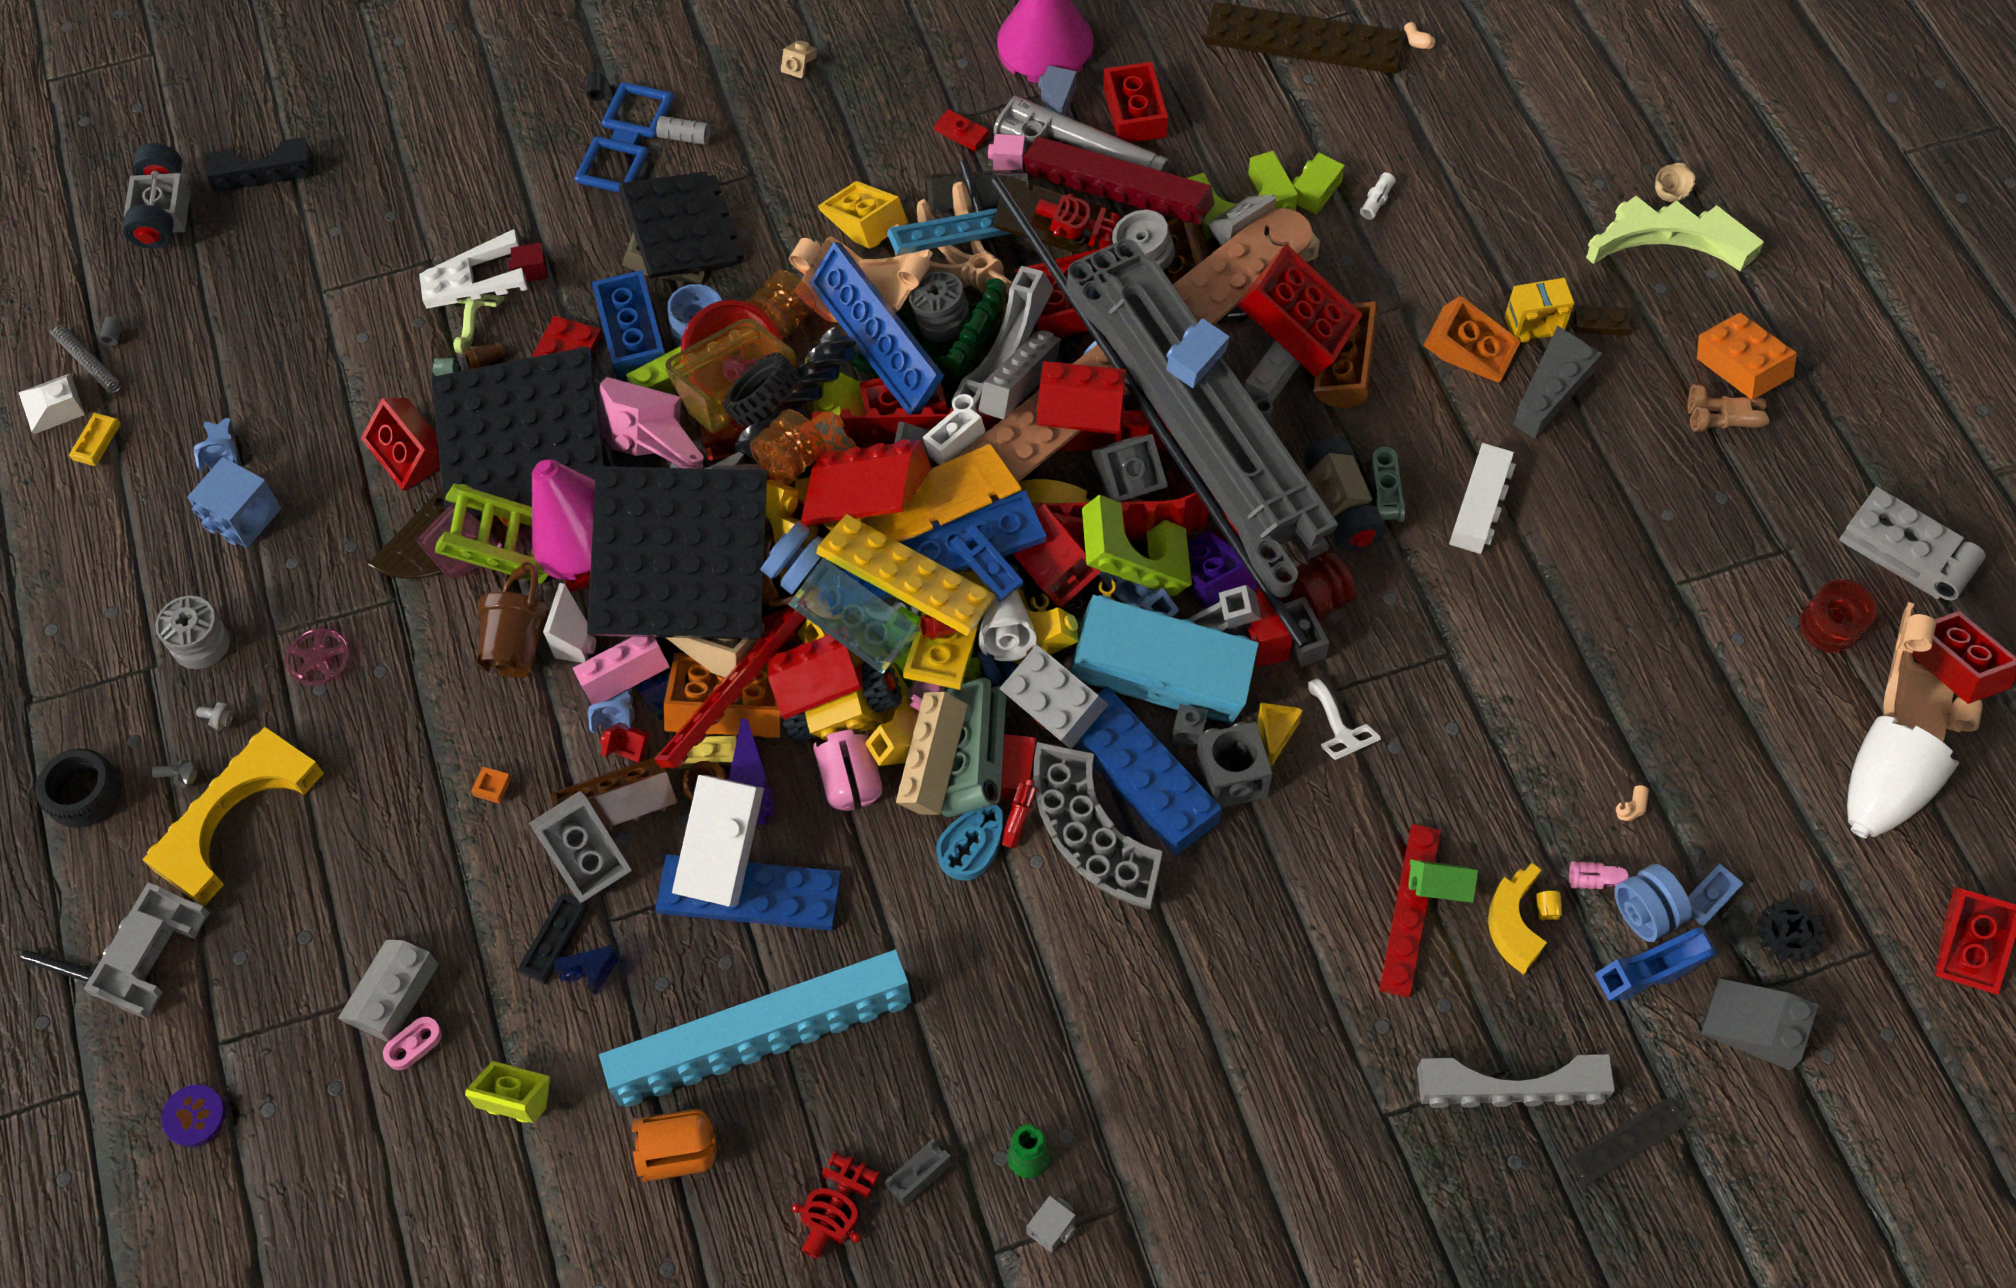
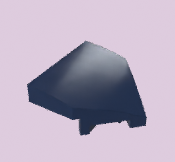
(991, 667)

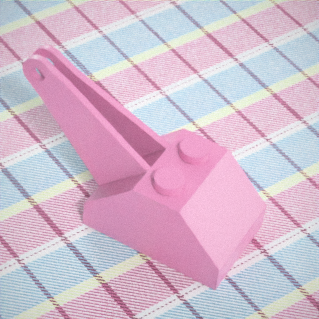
(645, 423)

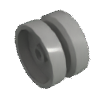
(1150, 234)

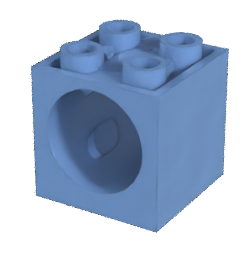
(234, 503)

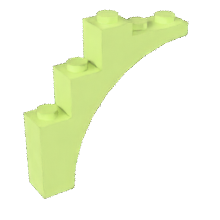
(1676, 225)

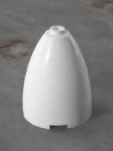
(1895, 776)

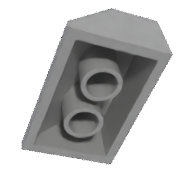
(389, 989)

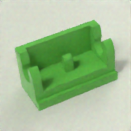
(1442, 880)

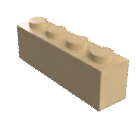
(931, 753)

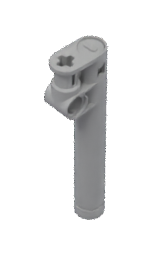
(1034, 121)

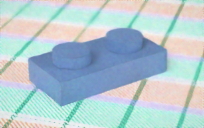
(1713, 894)

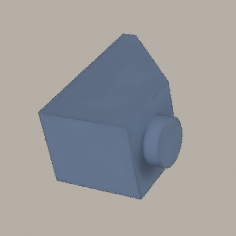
(1057, 88)

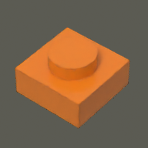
(491, 785)

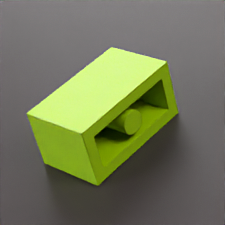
(1318, 182)

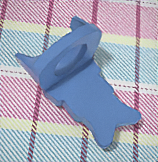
(218, 445)
(616, 710)

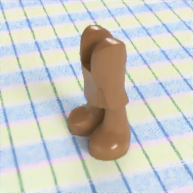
(1731, 411)

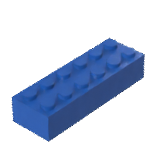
(1148, 776)

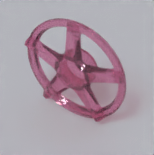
(316, 657)

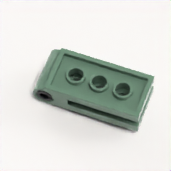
(979, 753)

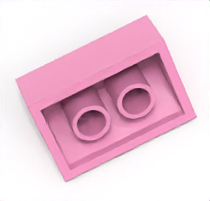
(620, 668)

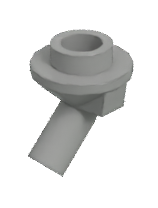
(219, 717)

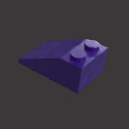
(1214, 569)
(748, 770)

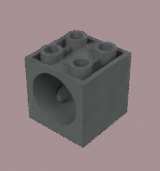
(1129, 468)
(1234, 787)

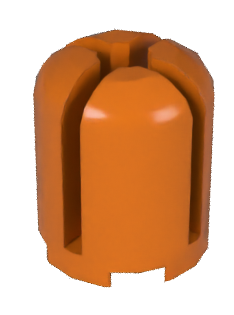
(674, 1144)

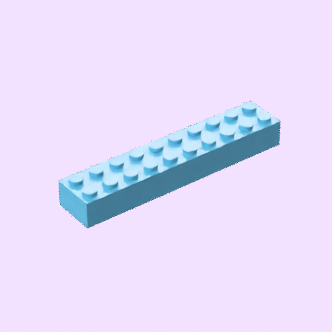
(755, 1029)

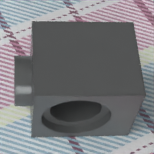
(1188, 726)

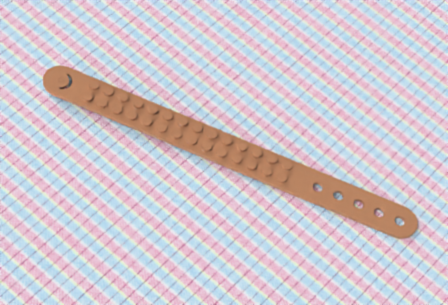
(1209, 293)

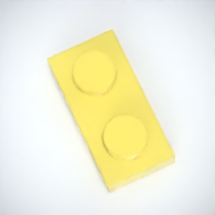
(713, 749)

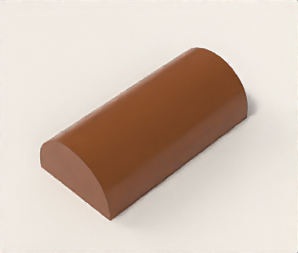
(1347, 378)

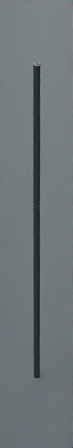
(1151, 415)

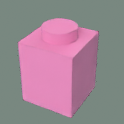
(1007, 152)

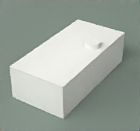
(717, 840)

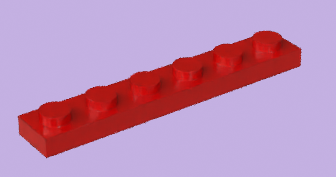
(1408, 916)

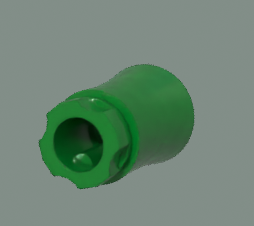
(1028, 1162)

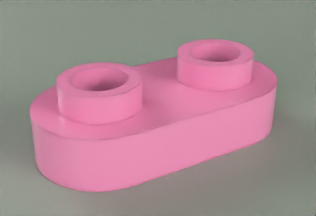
(411, 1042)

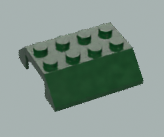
(956, 355)

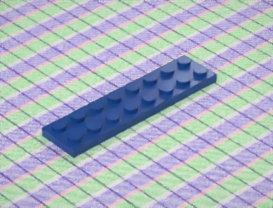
(876, 329)
(1005, 523)

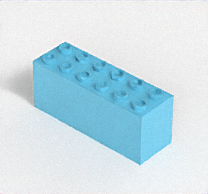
(1163, 659)

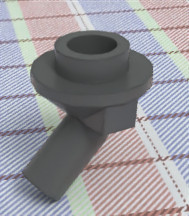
(183, 773)

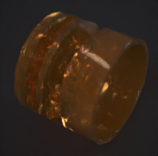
(784, 301)
(787, 446)

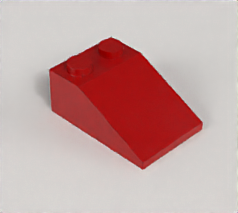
(1271, 635)
(1976, 940)

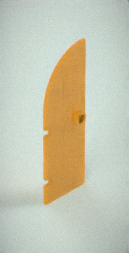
(948, 494)

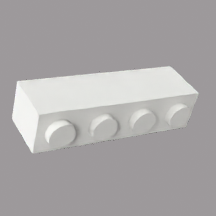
(1481, 499)

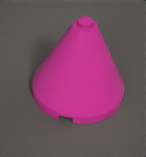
(1044, 35)
(562, 519)

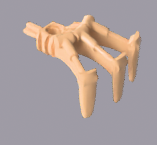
(969, 269)

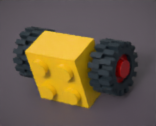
(854, 711)

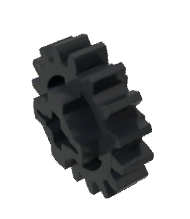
(1805, 938)

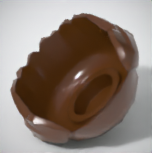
(690, 776)

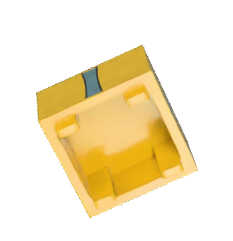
(1538, 309)

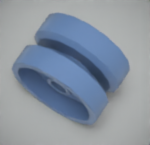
(791, 554)
(1653, 902)

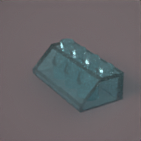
(854, 616)

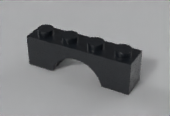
(289, 161)

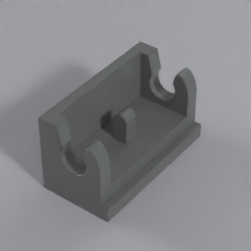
(918, 1172)

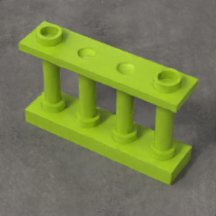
(480, 551)

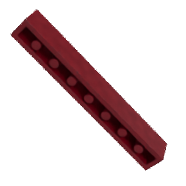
(1119, 180)

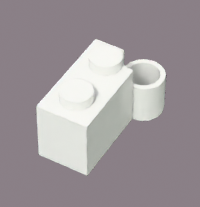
(955, 431)

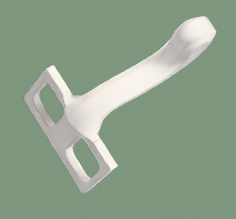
(1342, 733)

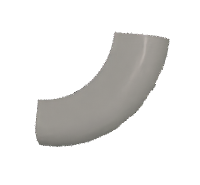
(1086, 833)

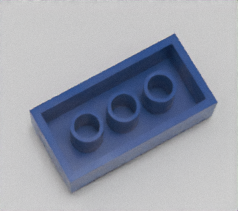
(628, 322)

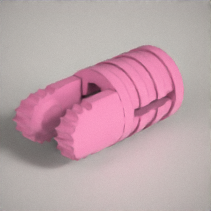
(1595, 875)

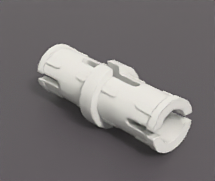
(1377, 196)

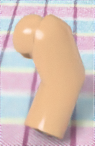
(1418, 39)
(1636, 807)

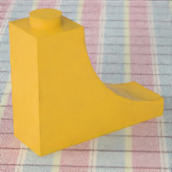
(1053, 628)

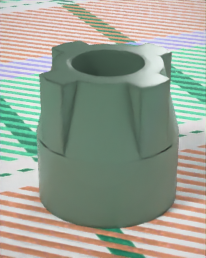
(445, 366)

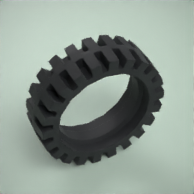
(760, 389)

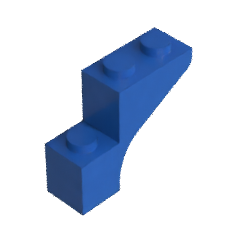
(1656, 966)

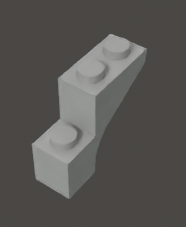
(1234, 610)

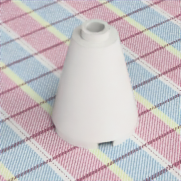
(1007, 629)

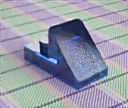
(594, 963)

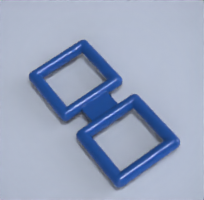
(625, 136)

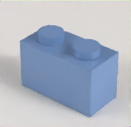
(1197, 352)

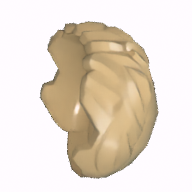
(1674, 182)

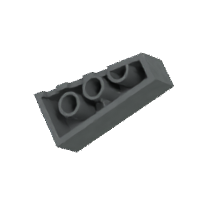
(1559, 376)

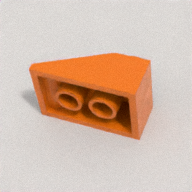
(1471, 340)

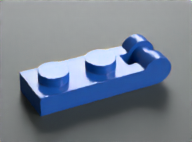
(987, 563)

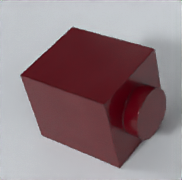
(531, 260)

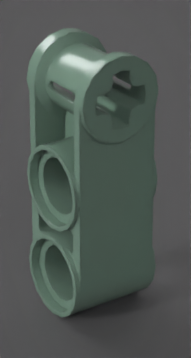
(1387, 500)

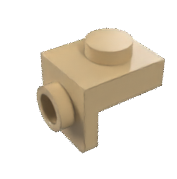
(795, 58)

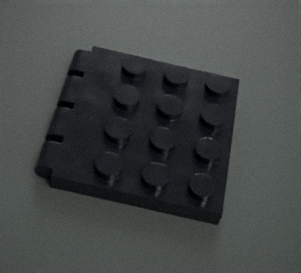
(681, 224)

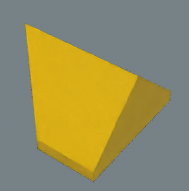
(1276, 727)

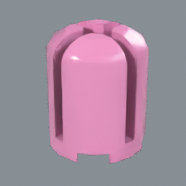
(834, 774)

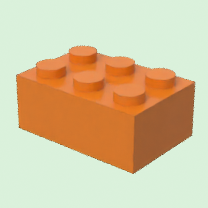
(1746, 355)

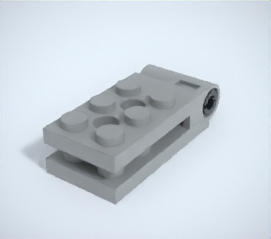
(1913, 546)

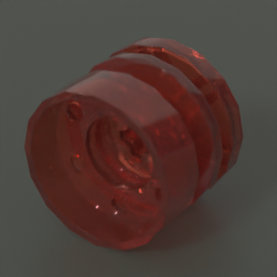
(1324, 583)
(1837, 615)

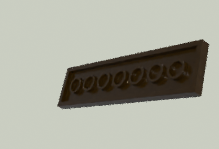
(1304, 37)

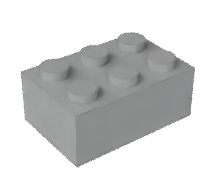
(1054, 696)
(580, 846)

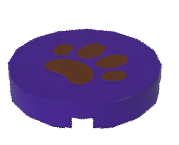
(193, 1116)

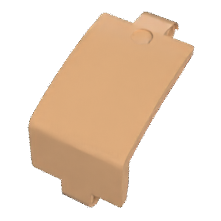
(891, 276)
(1915, 693)

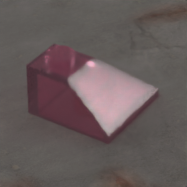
(450, 566)

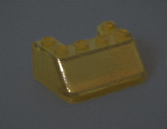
(699, 373)

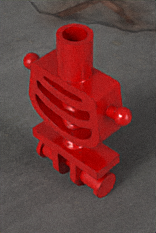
(1072, 218)
(821, 1232)

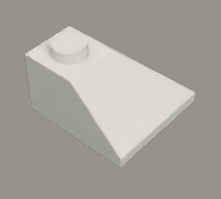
(51, 403)
(568, 629)

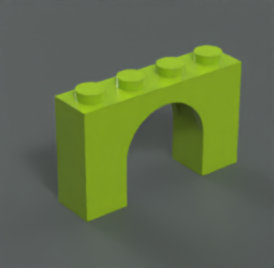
(1266, 176)
(1112, 553)

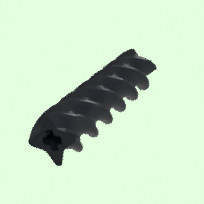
(818, 367)

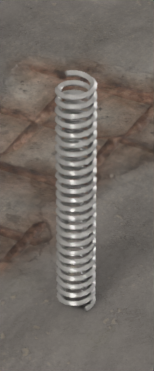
(82, 362)

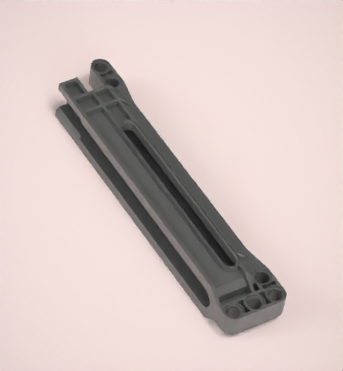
(1213, 421)

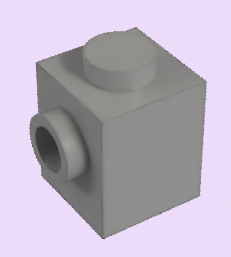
(1052, 1224)

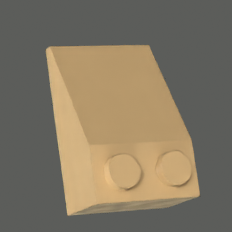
(716, 655)

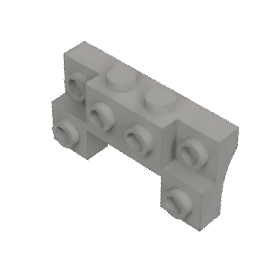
(138, 945)

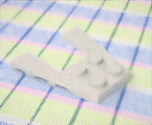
(455, 276)

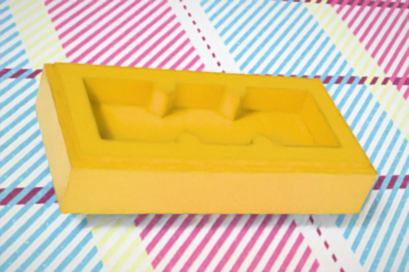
(94, 439)

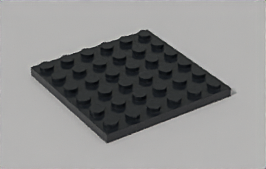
(513, 415)
(677, 553)

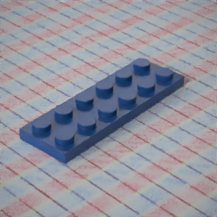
(767, 896)

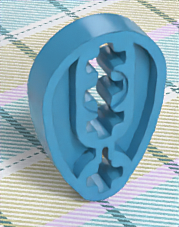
(956, 837)

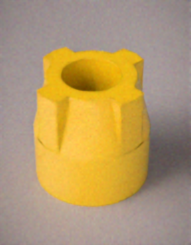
(1549, 905)

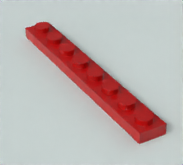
(729, 689)

